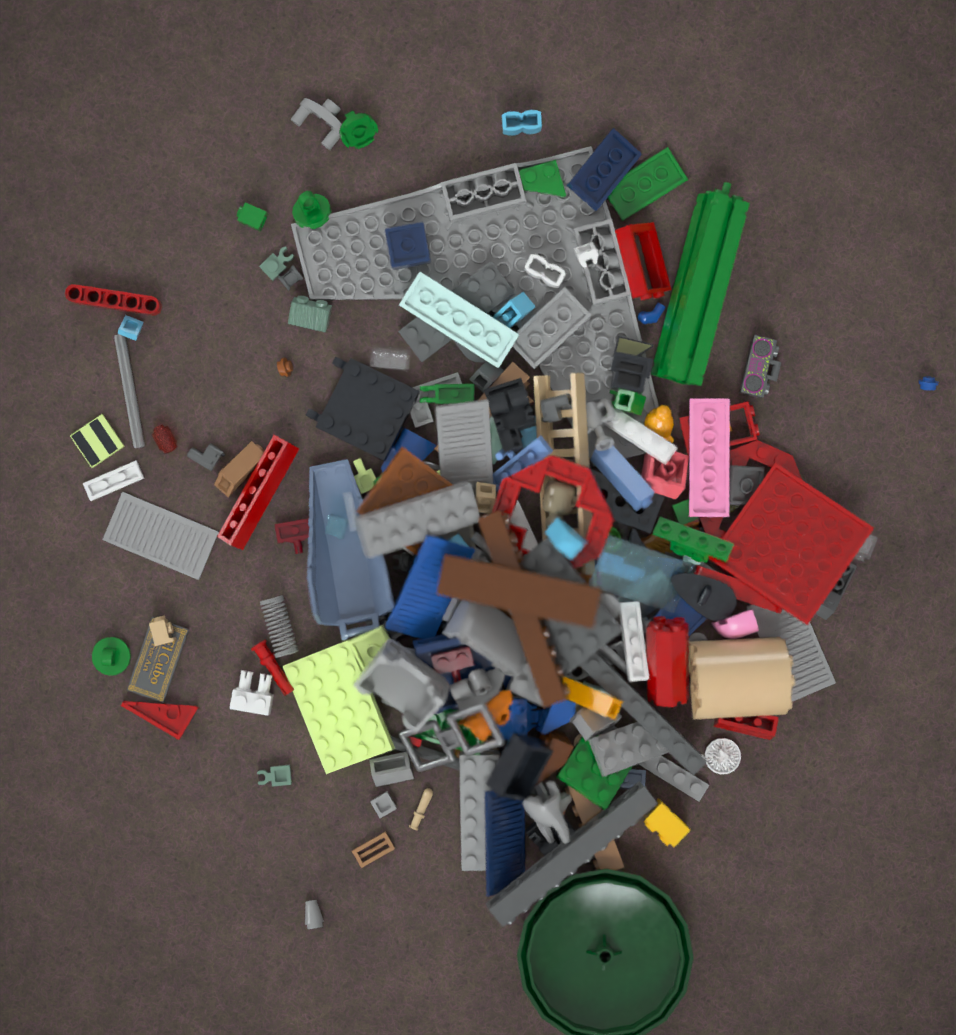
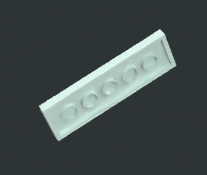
(459, 319)

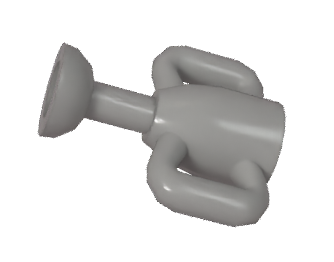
(596, 420)

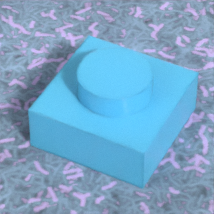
(130, 327)

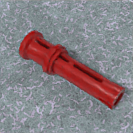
(268, 659)

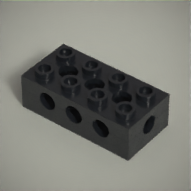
(626, 514)

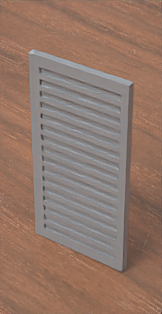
(465, 442)
(160, 535)
(809, 662)

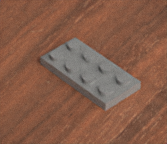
(550, 327)
(624, 748)

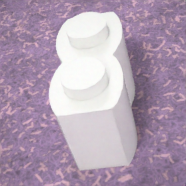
(539, 268)

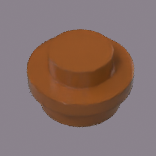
(285, 367)

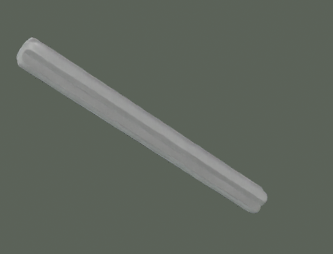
(129, 391)

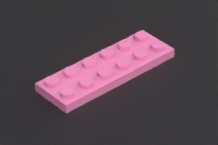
(709, 458)

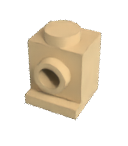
(485, 497)
(162, 631)

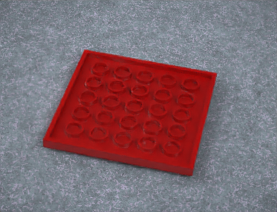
(792, 543)

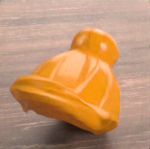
(660, 422)

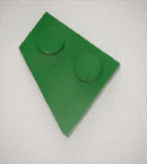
(543, 179)

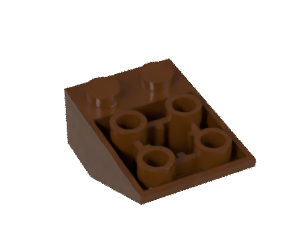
(562, 748)

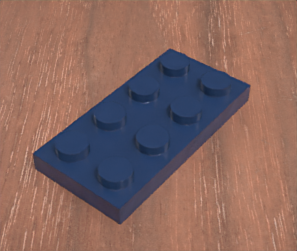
(604, 169)

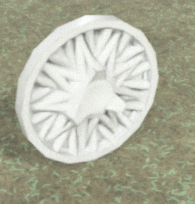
(722, 756)

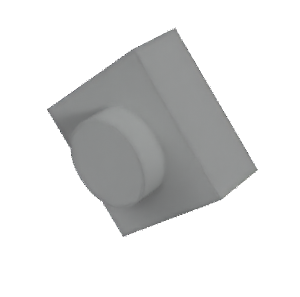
(383, 804)

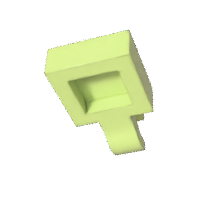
(365, 477)

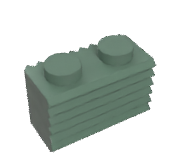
(310, 313)

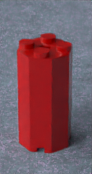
(668, 661)

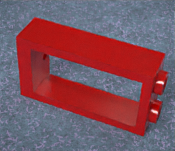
(652, 256)
(749, 413)

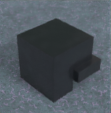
(630, 372)

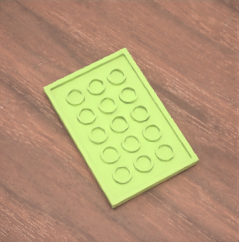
(338, 717)

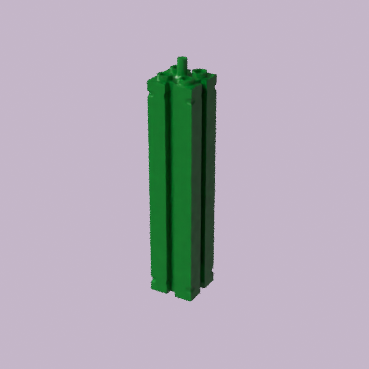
(700, 287)

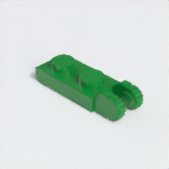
(449, 393)

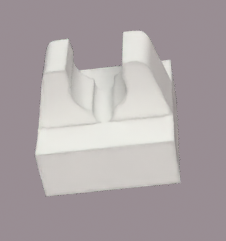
(585, 253)

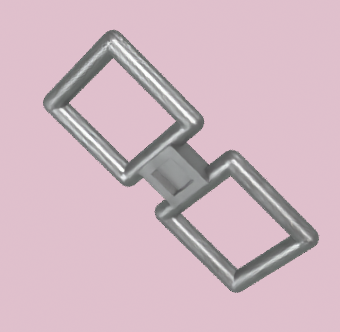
(452, 737)

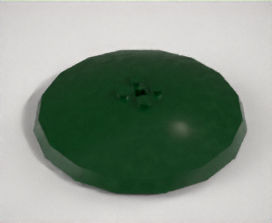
(612, 994)

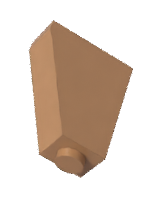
(239, 469)

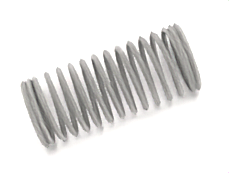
(292, 649)

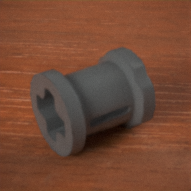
(290, 278)

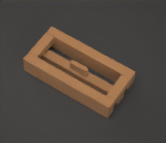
(387, 841)

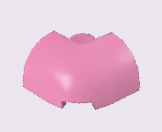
(737, 625)

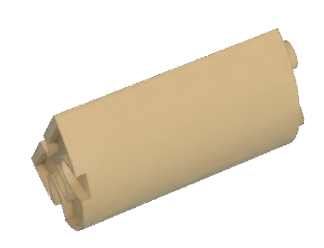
(740, 677)

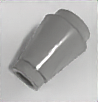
(313, 916)

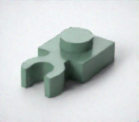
(274, 266)
(279, 775)

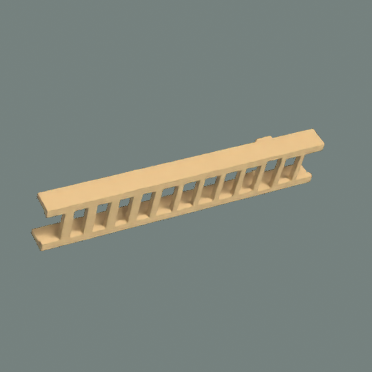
(545, 429)

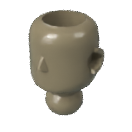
(558, 500)

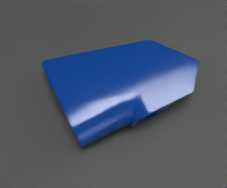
(413, 443)

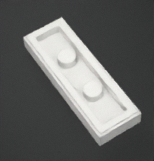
(113, 480)

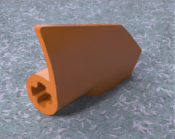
(499, 710)

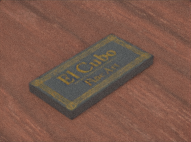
(157, 665)

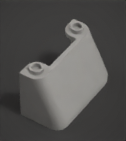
(489, 634)
(404, 684)

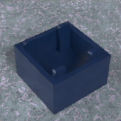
(407, 246)

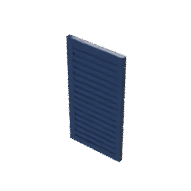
(503, 841)

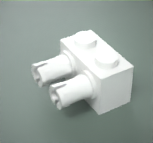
(252, 701)

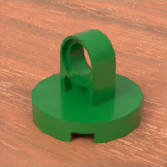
(358, 130)
(311, 210)
(111, 656)

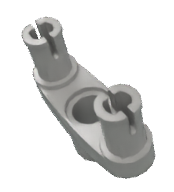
(327, 112)

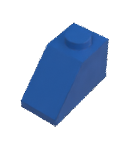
(556, 716)

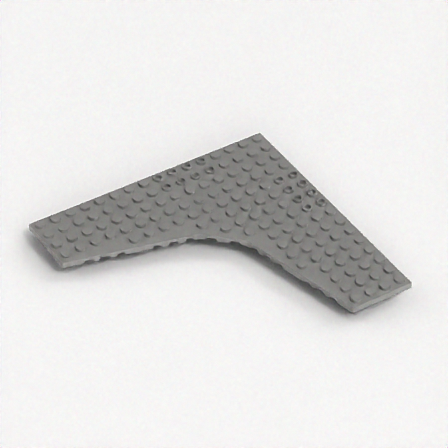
(496, 221)

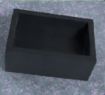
(519, 767)

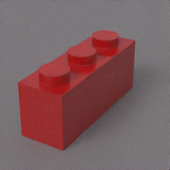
(757, 726)

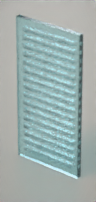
(639, 573)

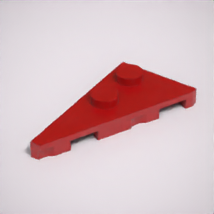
(167, 717)

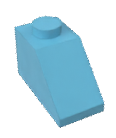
(514, 310)
(565, 538)

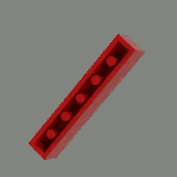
(258, 492)

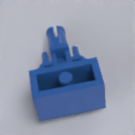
(520, 718)

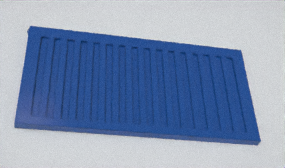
(418, 607)

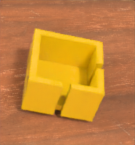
(667, 824)

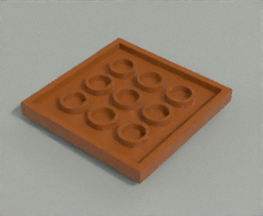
(403, 480)

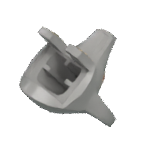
(549, 811)

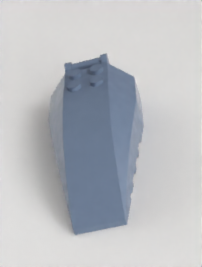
(341, 579)

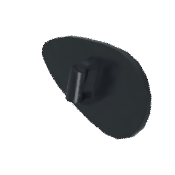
(705, 595)

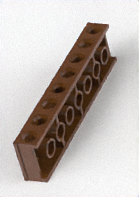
(519, 591)

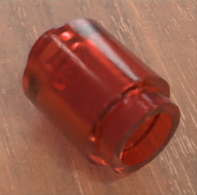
(164, 439)

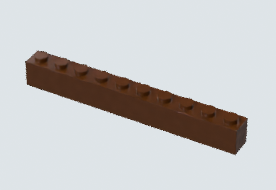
(530, 628)

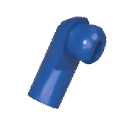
(652, 316)

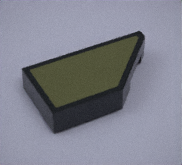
(631, 346)

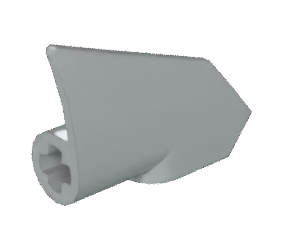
(478, 688)

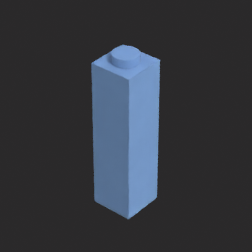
(623, 477)

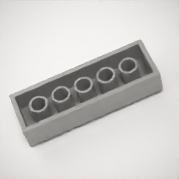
(415, 518)
(473, 778)

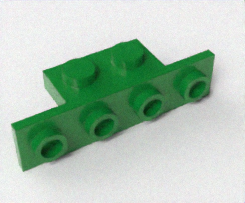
(692, 542)

